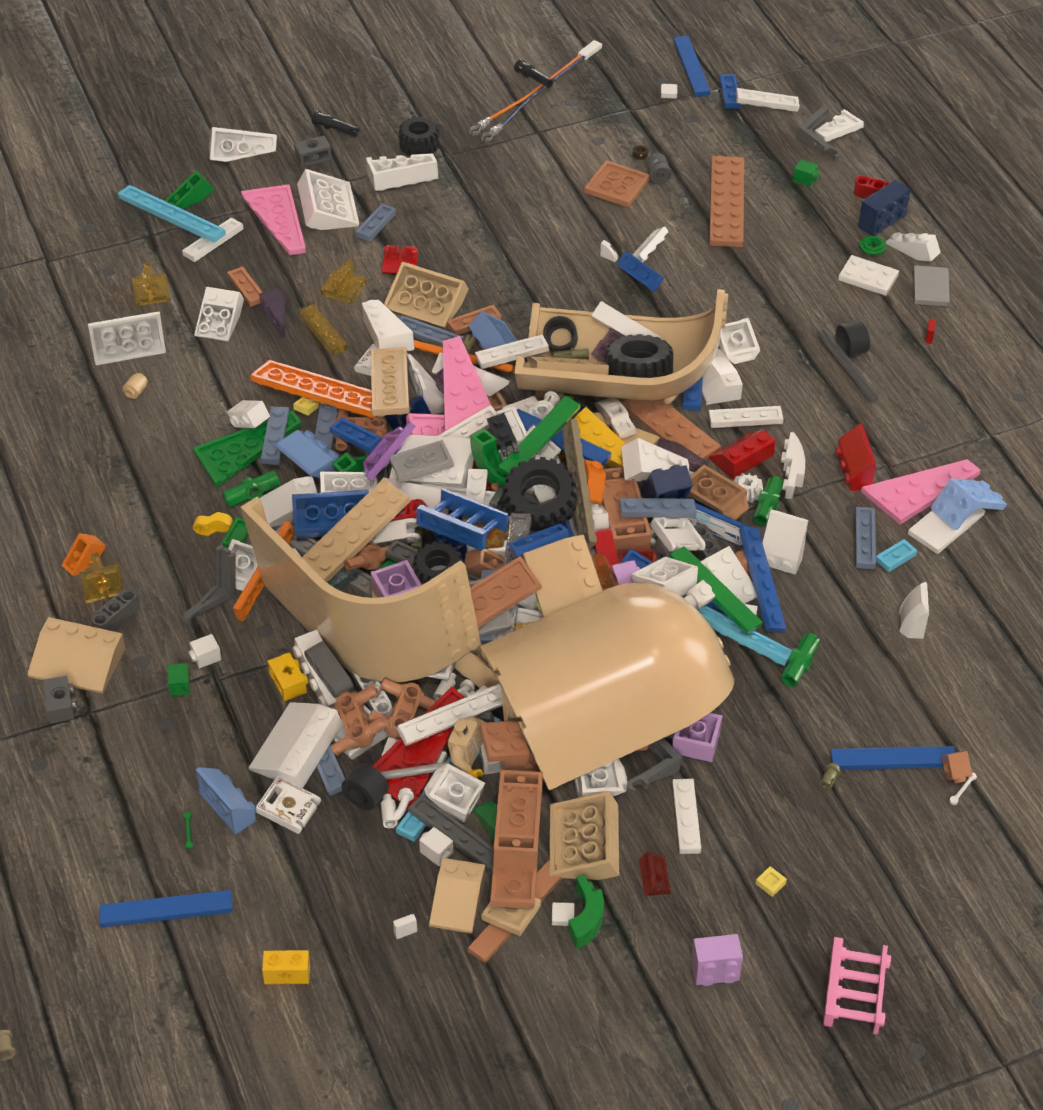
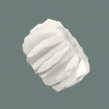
(751, 484)

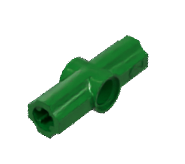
(251, 488)
(768, 500)
(800, 659)

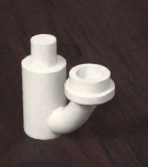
(444, 685)
(390, 814)

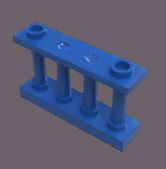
(459, 530)

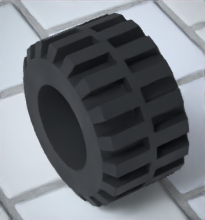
(418, 136)
(432, 556)

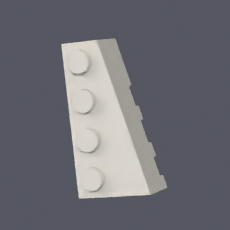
(401, 170)
(385, 327)
(643, 457)
(301, 644)

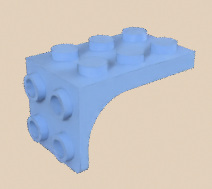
(963, 498)

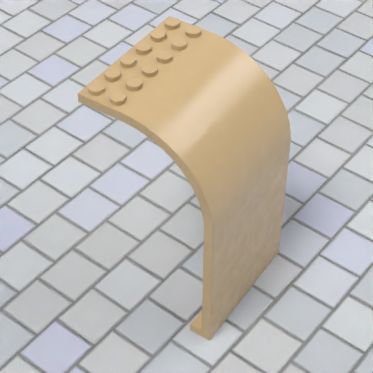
(371, 637)

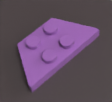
(389, 444)

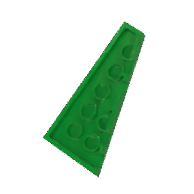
(235, 451)

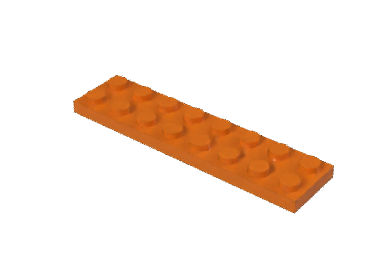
(315, 387)

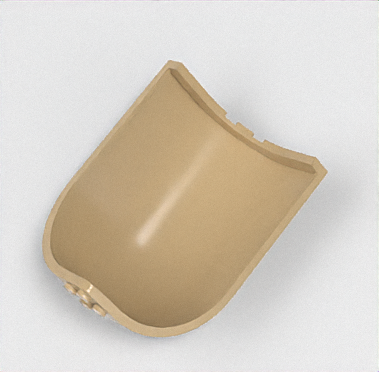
(691, 338)
(609, 676)

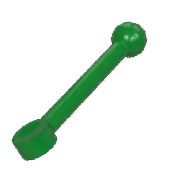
(188, 816)

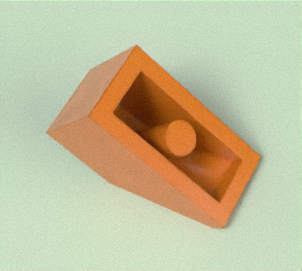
(595, 480)
(79, 554)

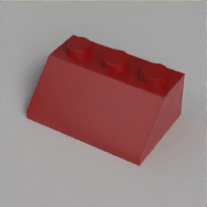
(744, 453)
(856, 458)

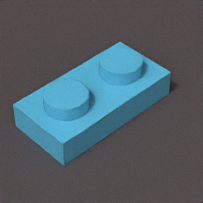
(896, 555)

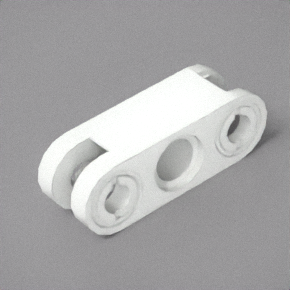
(399, 530)

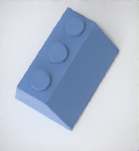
(491, 331)
(308, 453)
(225, 799)

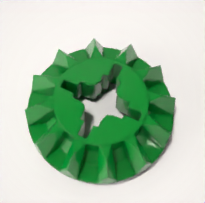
(878, 243)

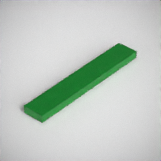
(541, 434)
(723, 596)

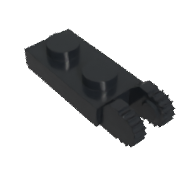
(502, 431)

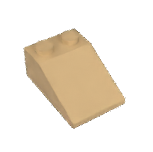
(457, 895)

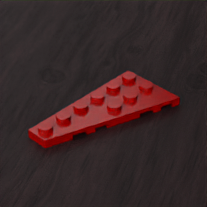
(417, 754)

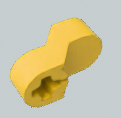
(215, 523)

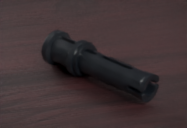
(529, 72)
(329, 122)

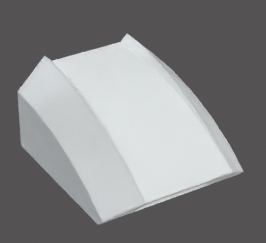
(739, 341)
(245, 562)
(915, 612)
(603, 779)
(454, 791)

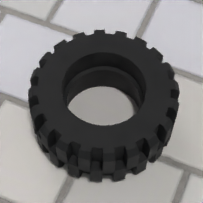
(639, 357)
(541, 473)

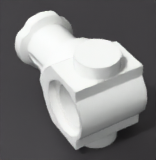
(543, 407)
(700, 595)

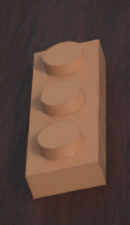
(245, 285)
(461, 324)

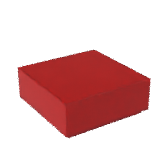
(930, 331)

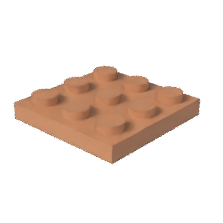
(617, 183)

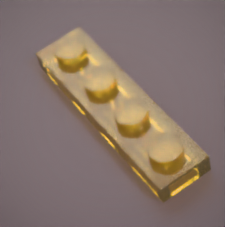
(323, 329)

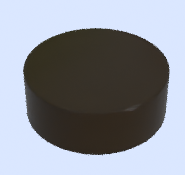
(640, 152)

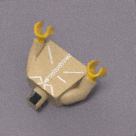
(465, 744)

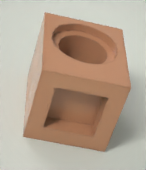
(956, 766)

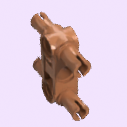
(376, 425)
(368, 557)
(405, 705)
(358, 730)

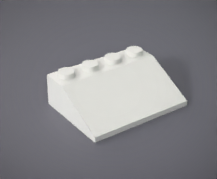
(326, 201)
(127, 338)
(453, 476)
(297, 742)

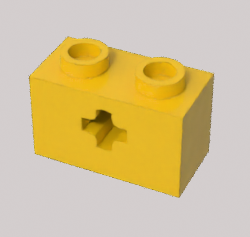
(287, 676)
(286, 967)

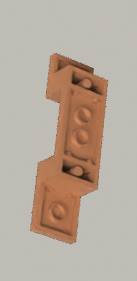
(626, 531)
(507, 744)
(516, 839)

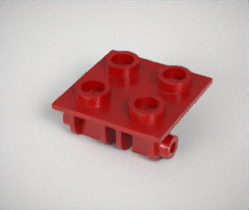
(394, 258)

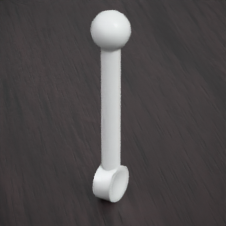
(954, 799)

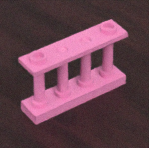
(835, 991)

